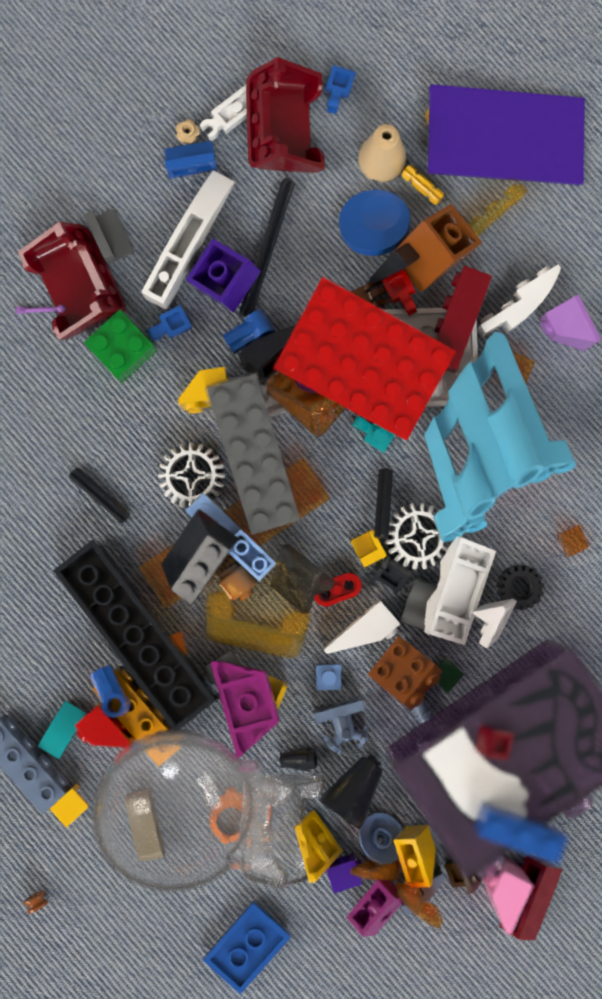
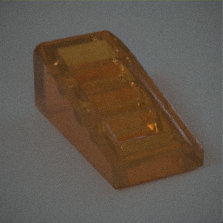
(376, 871)

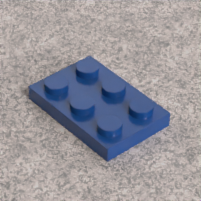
(247, 947)

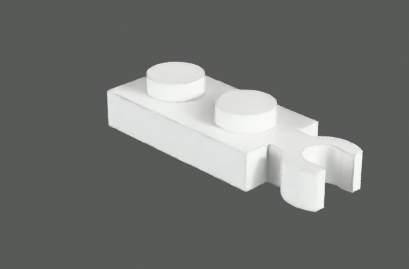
(227, 114)

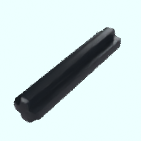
(99, 495)
(383, 504)

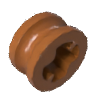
(35, 902)

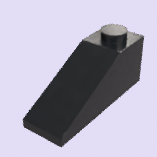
(264, 352)

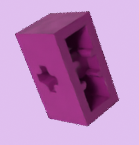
(375, 908)

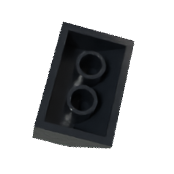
(197, 556)

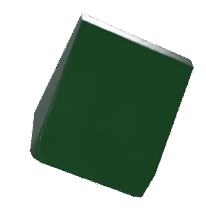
(450, 674)

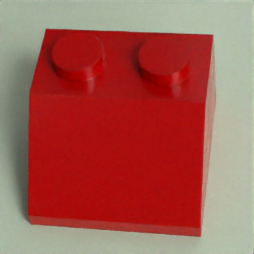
(103, 730)

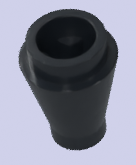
(300, 759)

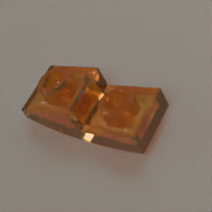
(413, 900)

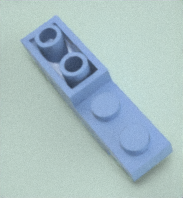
(246, 551)

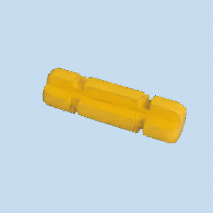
(422, 184)

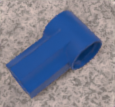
(255, 326)
(109, 689)

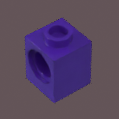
(340, 875)

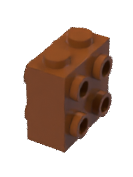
(405, 673)

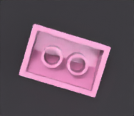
(508, 892)

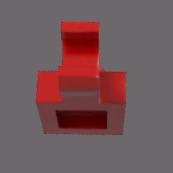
(399, 289)

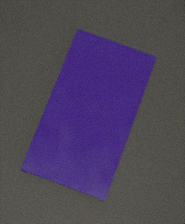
(506, 135)

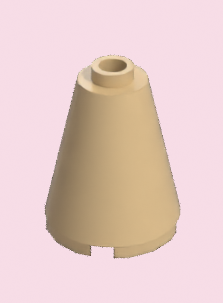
(382, 154)

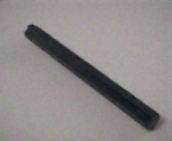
(267, 245)

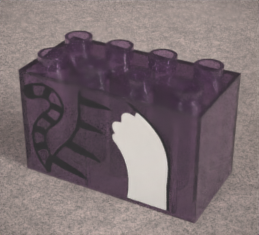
(551, 762)

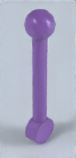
(22, 310)

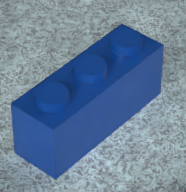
(520, 832)

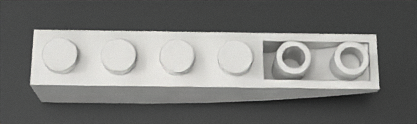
(186, 241)

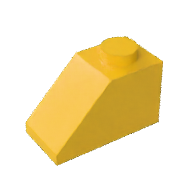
(416, 854)

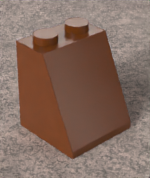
(442, 244)

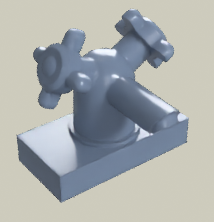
(341, 717)

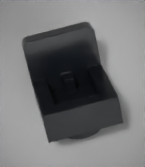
(391, 574)

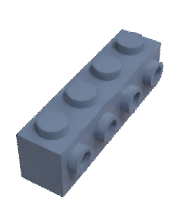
(29, 768)

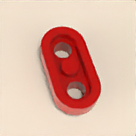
(338, 592)

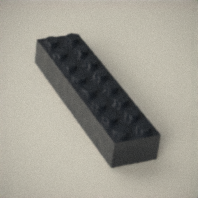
(135, 634)

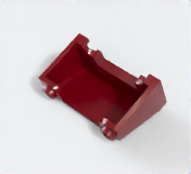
(280, 117)
(74, 277)

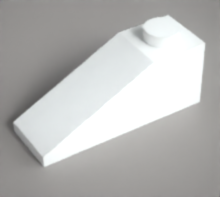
(368, 628)

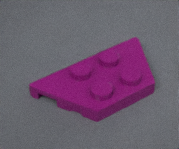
(246, 703)

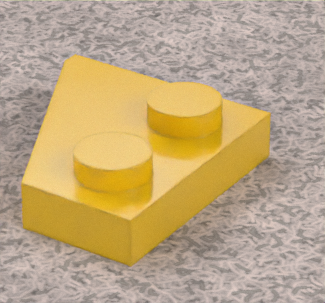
(316, 845)

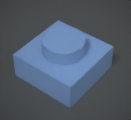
(328, 677)

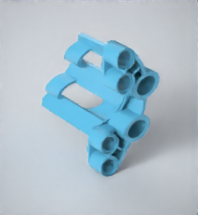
(504, 445)

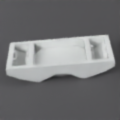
(458, 590)

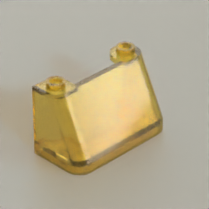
(225, 630)

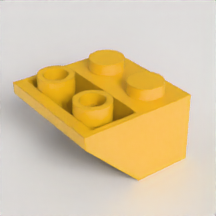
(195, 395)

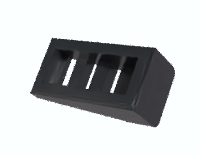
(395, 262)

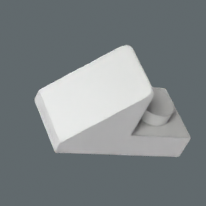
(496, 617)

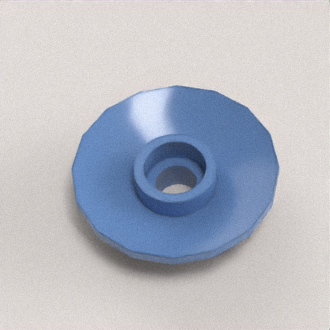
(387, 830)

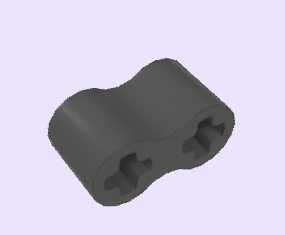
(416, 602)

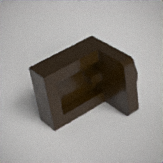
(458, 880)

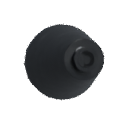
(354, 791)

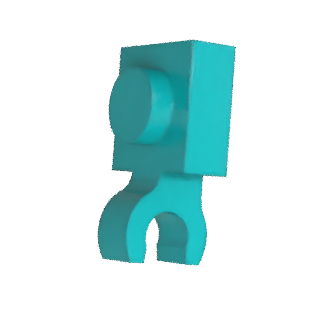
(375, 435)

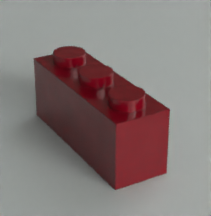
(544, 879)

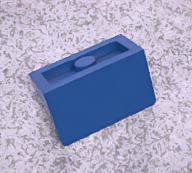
(190, 159)

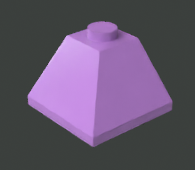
(570, 325)

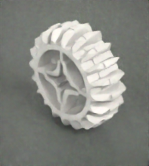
(191, 463)
(420, 547)

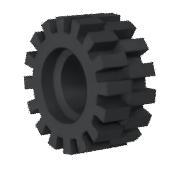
(530, 576)

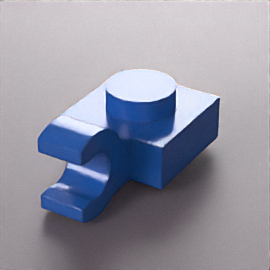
(339, 85)
(173, 323)

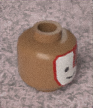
(237, 582)

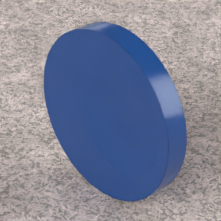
(374, 222)

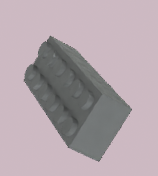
(252, 452)

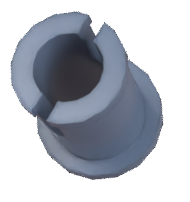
(422, 712)

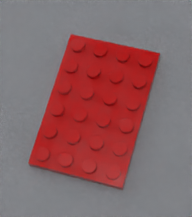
(364, 359)

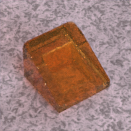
(572, 541)

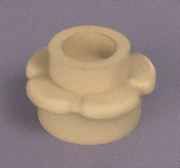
(190, 137)

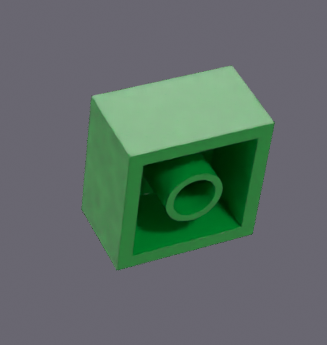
(120, 346)

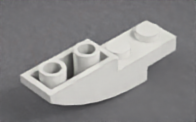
(527, 298)

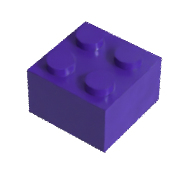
(223, 275)

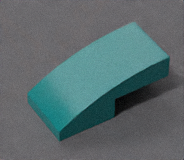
(61, 730)

